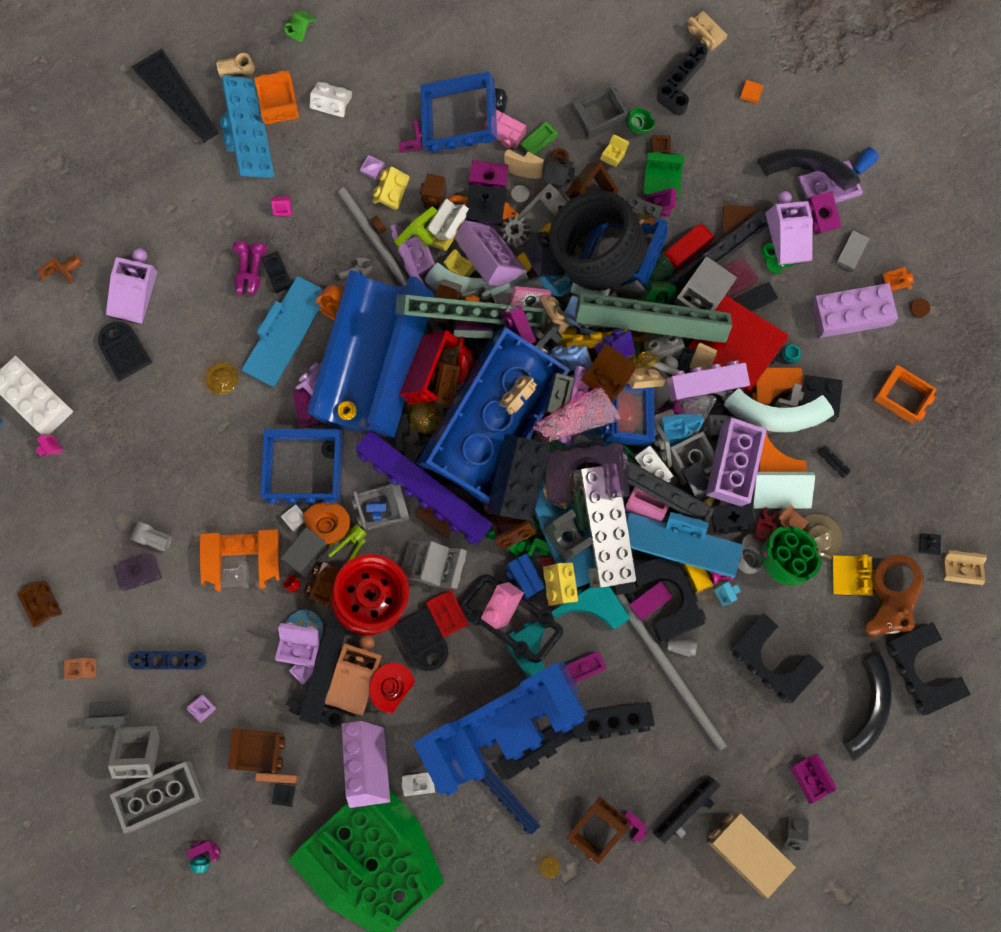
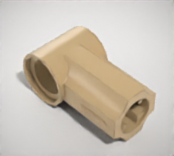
(234, 66)

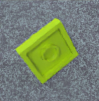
(417, 228)

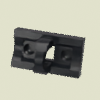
(550, 332)

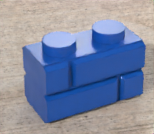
(525, 576)

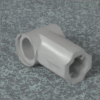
(148, 536)

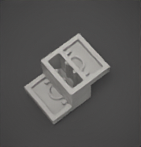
(433, 564)

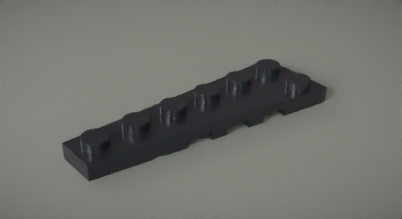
(170, 87)

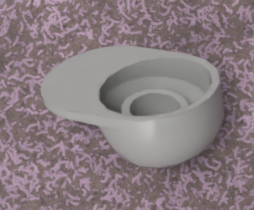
(750, 558)

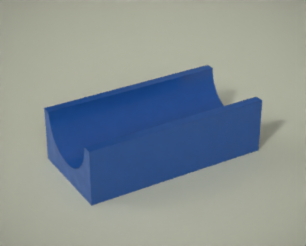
(368, 356)
(474, 427)

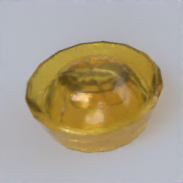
(222, 378)

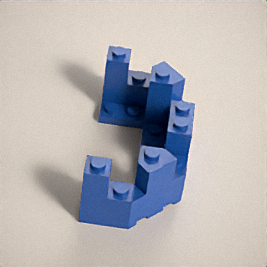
(453, 750)

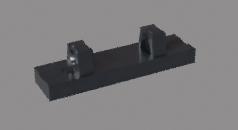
(697, 798)

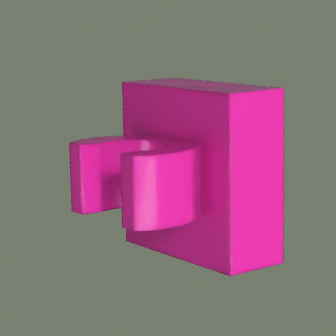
(281, 206)
(48, 445)

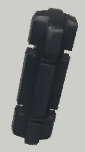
(834, 461)

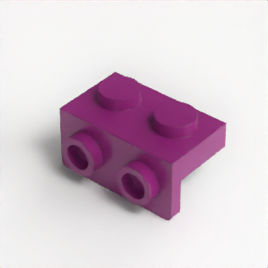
(813, 778)

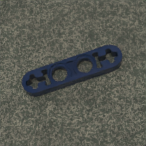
(167, 660)

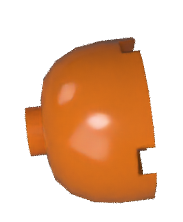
(329, 300)

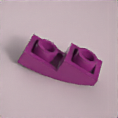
(651, 601)

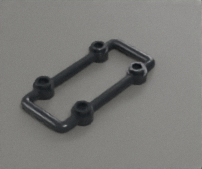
(520, 648)

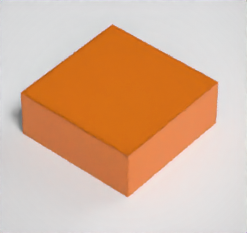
(751, 91)

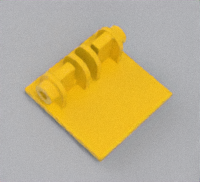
(852, 575)

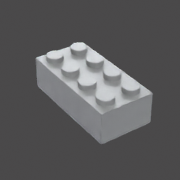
(157, 797)

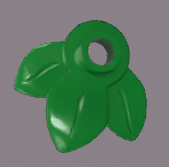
(771, 260)

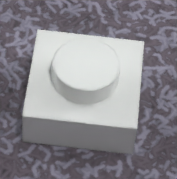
(293, 518)

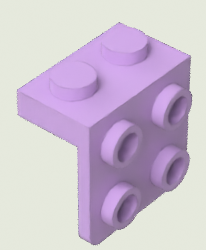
(297, 644)

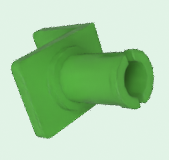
(297, 27)

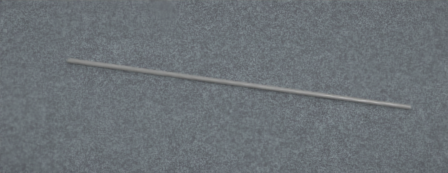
(634, 619)

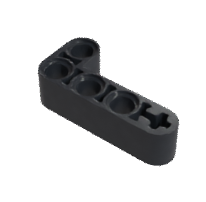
(684, 76)

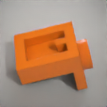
(899, 278)

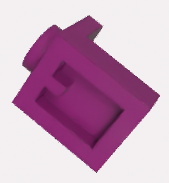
(638, 824)

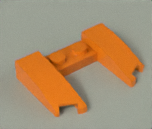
(214, 546)

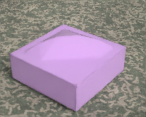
(372, 167)
(301, 673)
(201, 708)

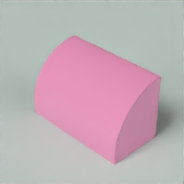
(646, 505)

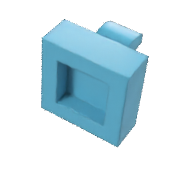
(727, 594)

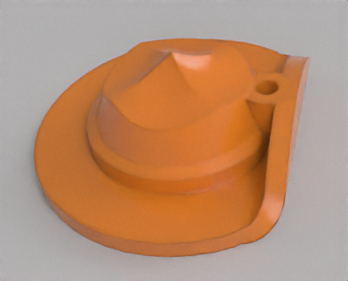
(327, 521)

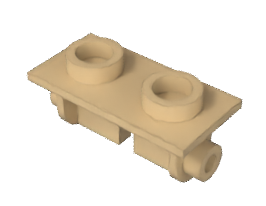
(522, 387)

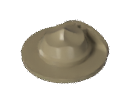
(825, 533)

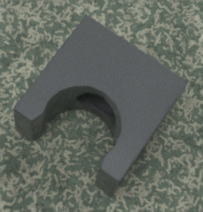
(565, 525)
(305, 552)

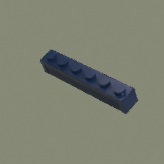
(507, 798)

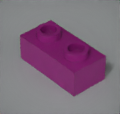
(517, 323)

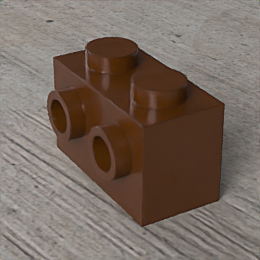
(433, 191)
(448, 290)

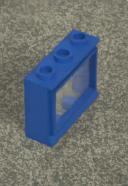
(637, 417)

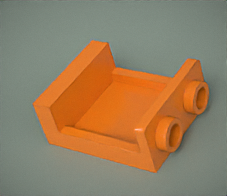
(276, 97)

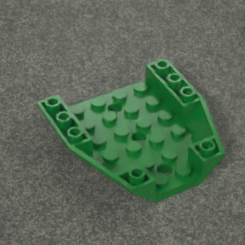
(403, 858)

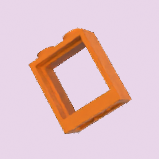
(913, 381)

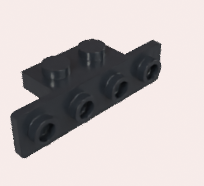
(531, 758)

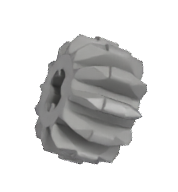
(519, 224)

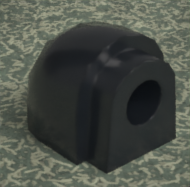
(501, 100)

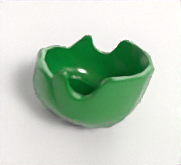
(640, 121)

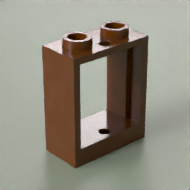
(591, 171)
(446, 382)
(612, 817)

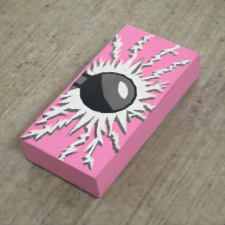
(528, 297)

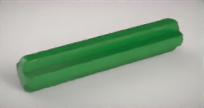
(343, 855)

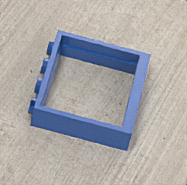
(455, 86)
(660, 232)
(272, 435)

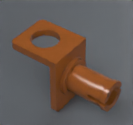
(64, 268)

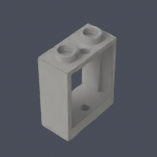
(142, 767)

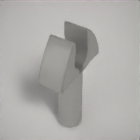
(360, 262)

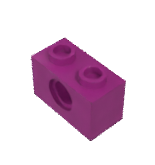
(481, 169)
(827, 203)

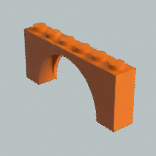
(770, 386)

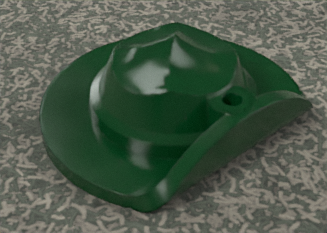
(661, 293)

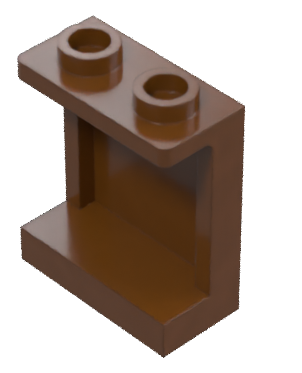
(510, 530)
(256, 750)

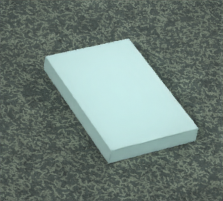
(783, 489)

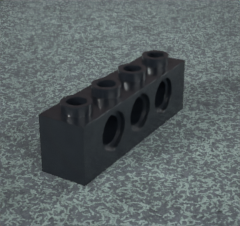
(642, 711)

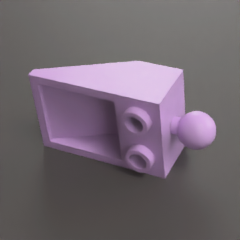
(791, 230)
(130, 294)

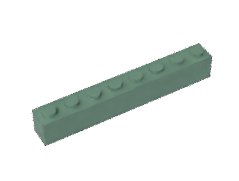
(463, 310)
(653, 317)

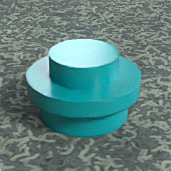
(791, 353)
(199, 864)

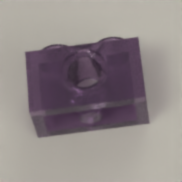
(149, 572)

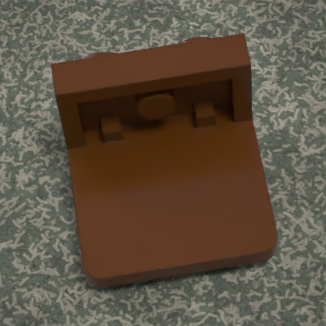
(610, 371)

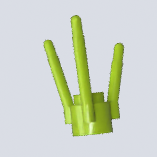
(354, 535)

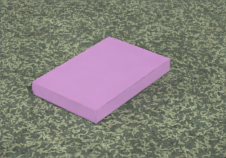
(818, 183)

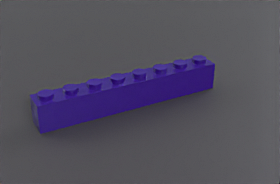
(424, 488)

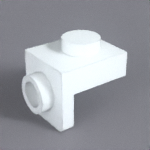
(417, 784)

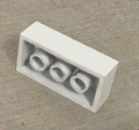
(32, 397)

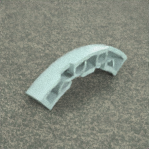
(469, 285)
(778, 419)

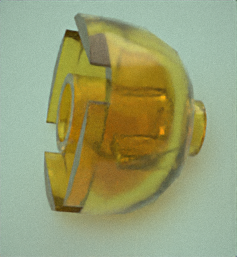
(424, 418)

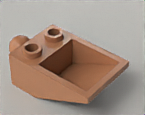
(351, 680)

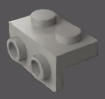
(793, 398)

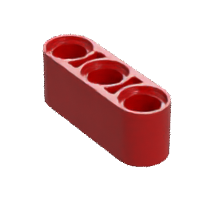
(689, 246)

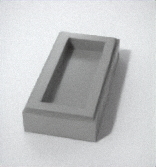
(852, 250)

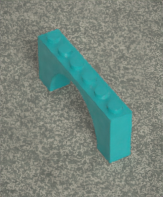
(595, 601)

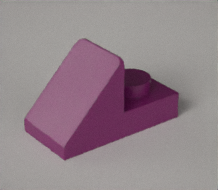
(664, 199)

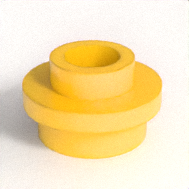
(342, 409)

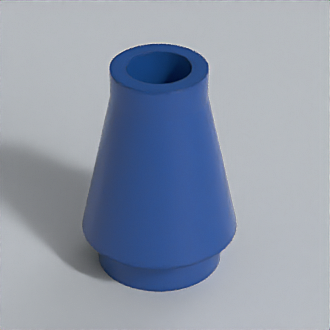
(865, 160)

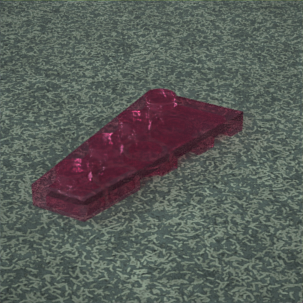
(581, 415)

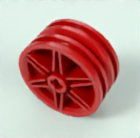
(378, 568)

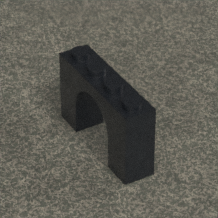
(689, 615)
(788, 685)
(927, 697)

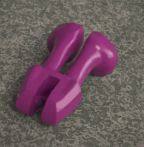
(240, 279)

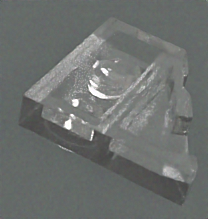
(697, 406)

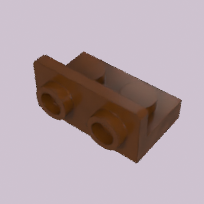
(321, 584)
(39, 603)

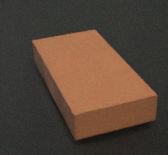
(281, 778)

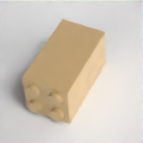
(750, 854)

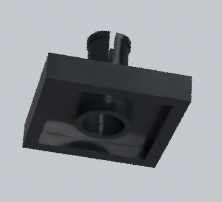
(486, 204)

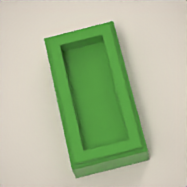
(539, 139)

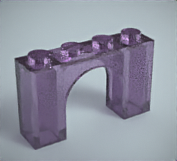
(562, 464)

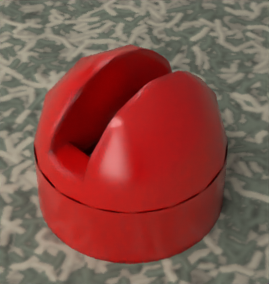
(292, 584)

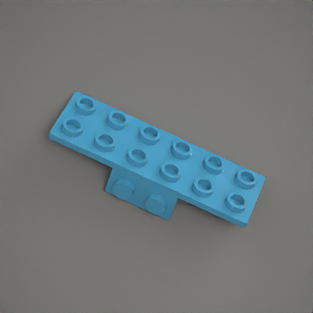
(244, 128)
(283, 332)
(546, 514)
(684, 541)

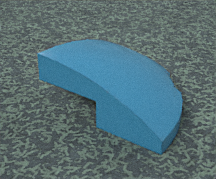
(679, 427)

